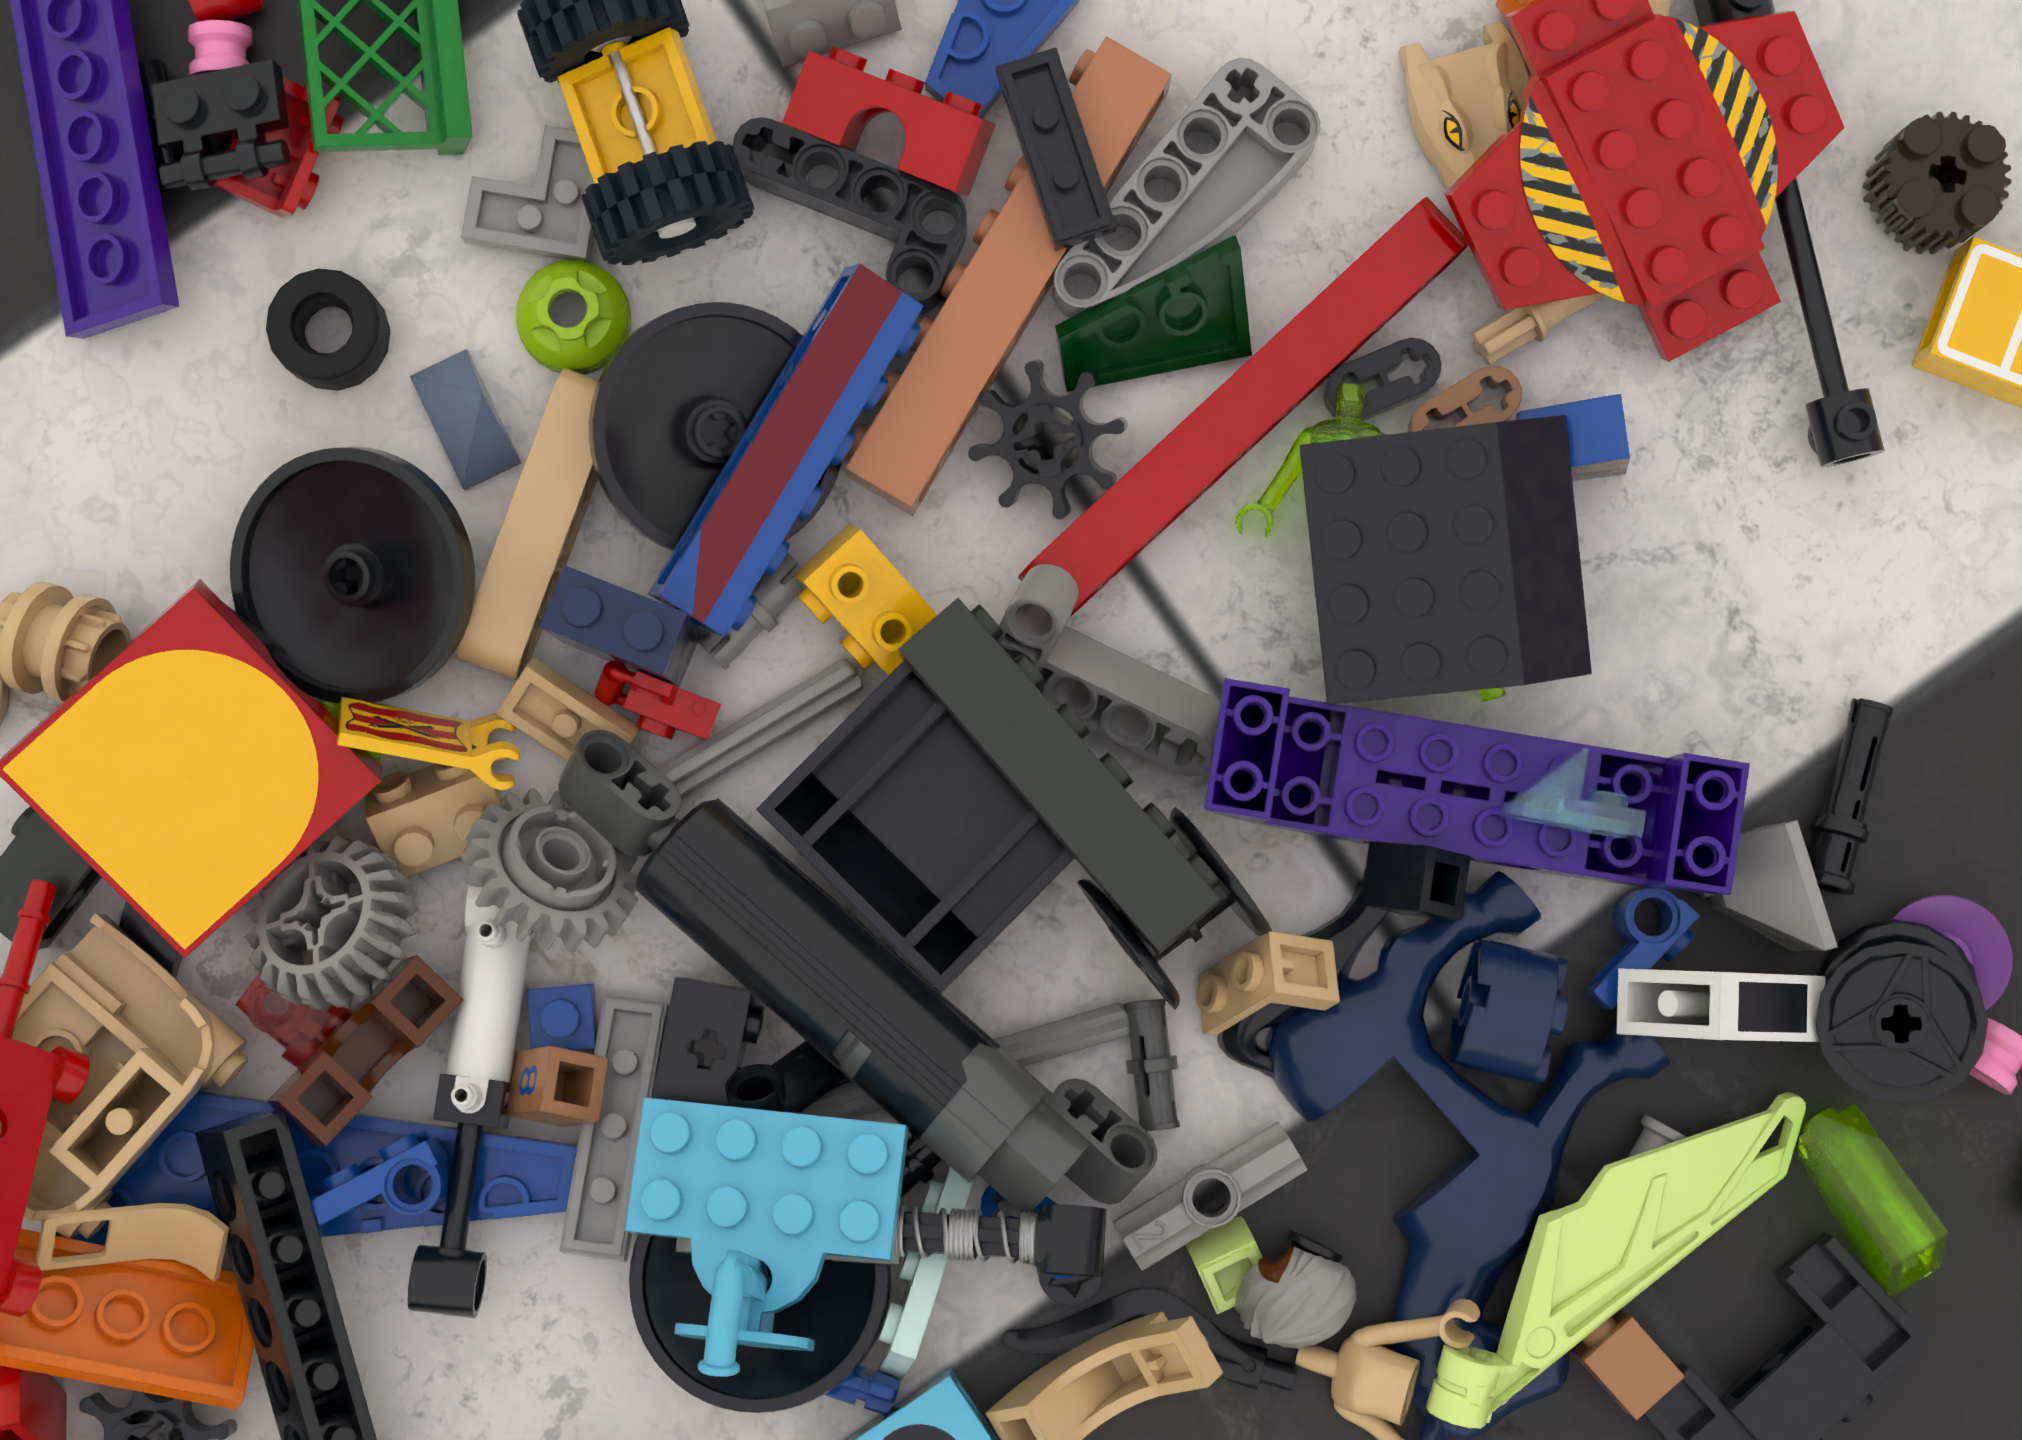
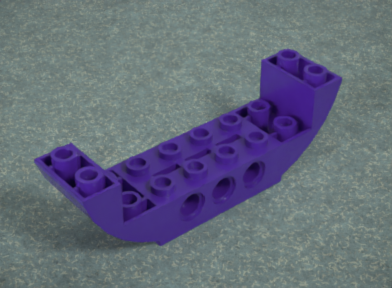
(1444, 787)

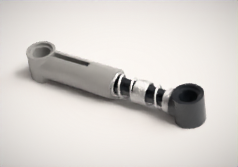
(1056, 1240)

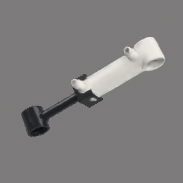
(473, 1095)

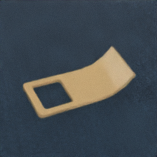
(143, 1233)

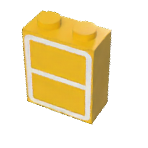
(1978, 323)

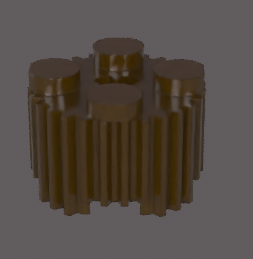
(1961, 158)

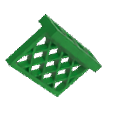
(441, 70)

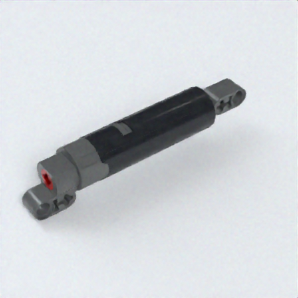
(853, 991)

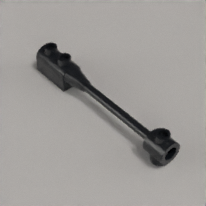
(1843, 421)

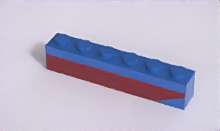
(787, 451)

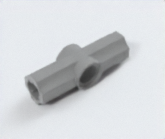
(1248, 1174)

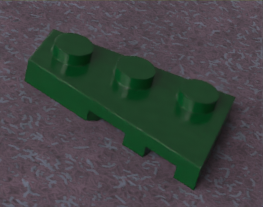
(1163, 324)

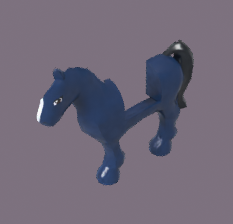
(1490, 1199)

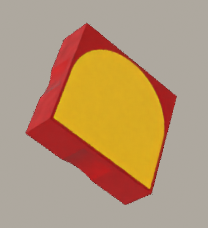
(189, 769)

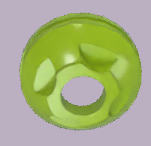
(595, 338)

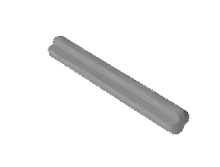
(763, 727)

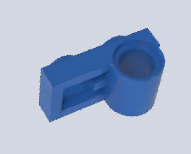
(1640, 949)
(352, 1189)

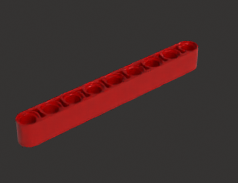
(1254, 399)

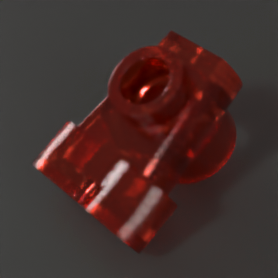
(297, 1029)

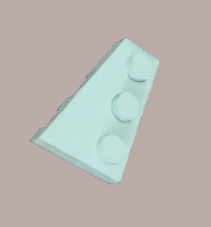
(907, 1322)

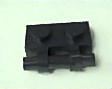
(219, 108)

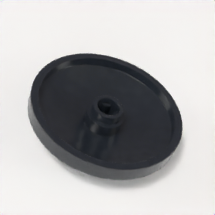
(678, 408)
(354, 573)
(838, 1313)

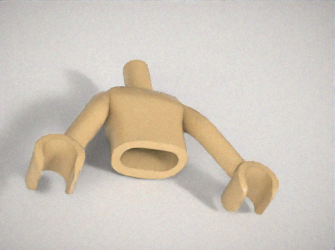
(1378, 1383)

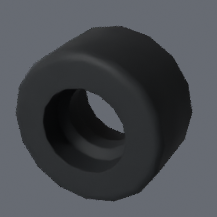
(303, 298)

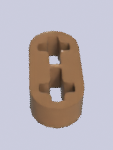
(1465, 392)

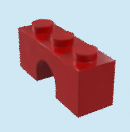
(839, 99)

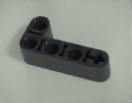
(845, 198)

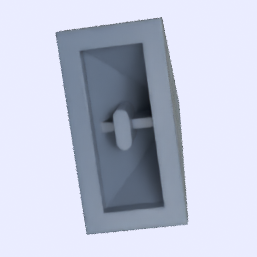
(465, 419)

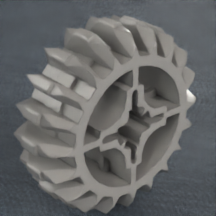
(347, 934)

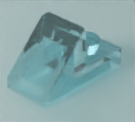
(1557, 802)

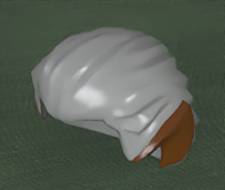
(1295, 1299)

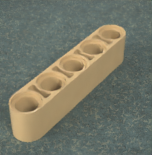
(535, 533)

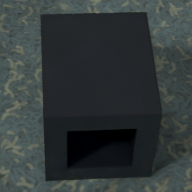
(1415, 880)

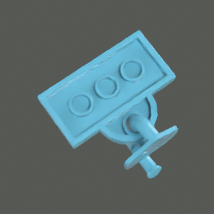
(760, 1192)

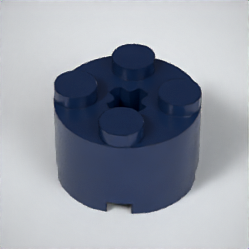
(1508, 1011)

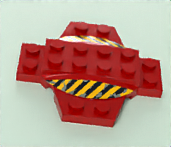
(1646, 163)

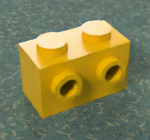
(865, 597)

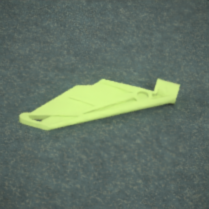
(1611, 1247)

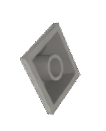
(1777, 890)

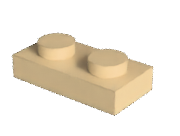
(558, 710)

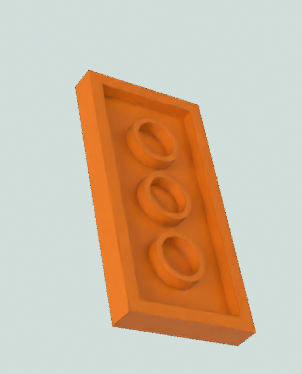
(133, 1327)

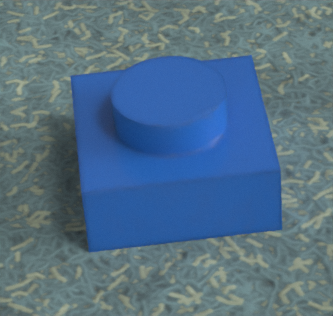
(563, 1017)

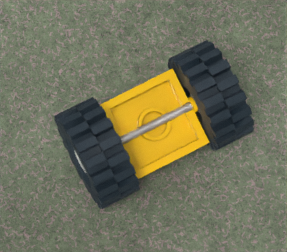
(639, 124)

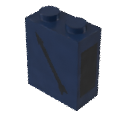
(621, 626)

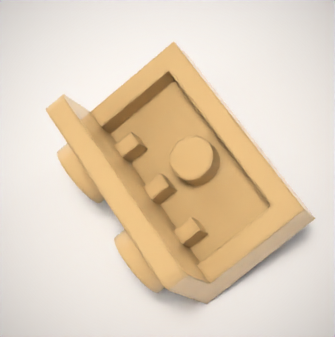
(426, 814)

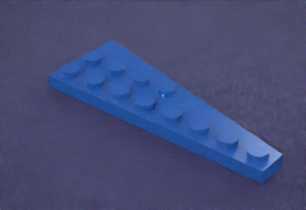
(512, 1176)

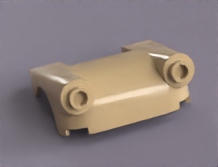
(147, 1058)

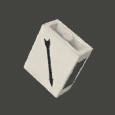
(1718, 1005)

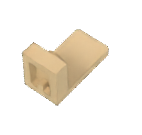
(1267, 971)

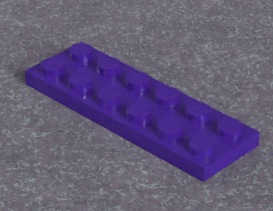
(94, 162)

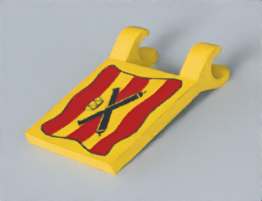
(427, 738)

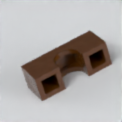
(363, 1048)

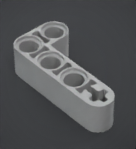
(1105, 687)

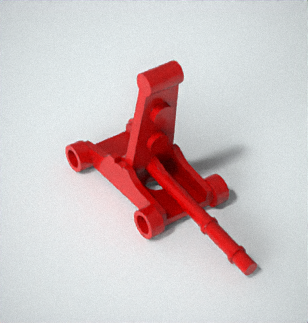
(27, 1086)

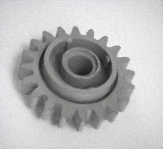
(549, 871)

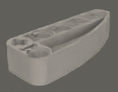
(1214, 189)

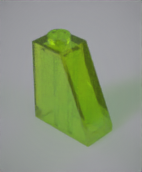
(1872, 1199)

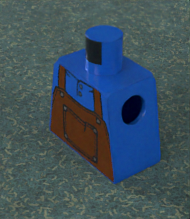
(1594, 434)

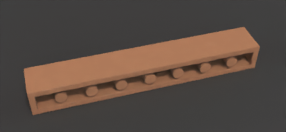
(996, 293)

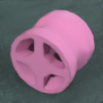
(218, 45)
(2000, 1058)

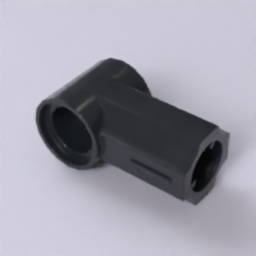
(787, 1084)

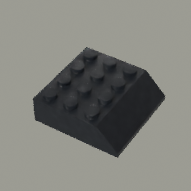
(1446, 560)
(917, 828)

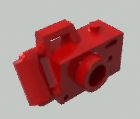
(658, 703)

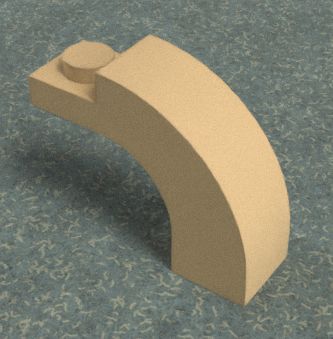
(1105, 1378)

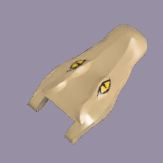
(1464, 99)

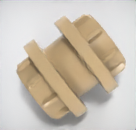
(57, 639)

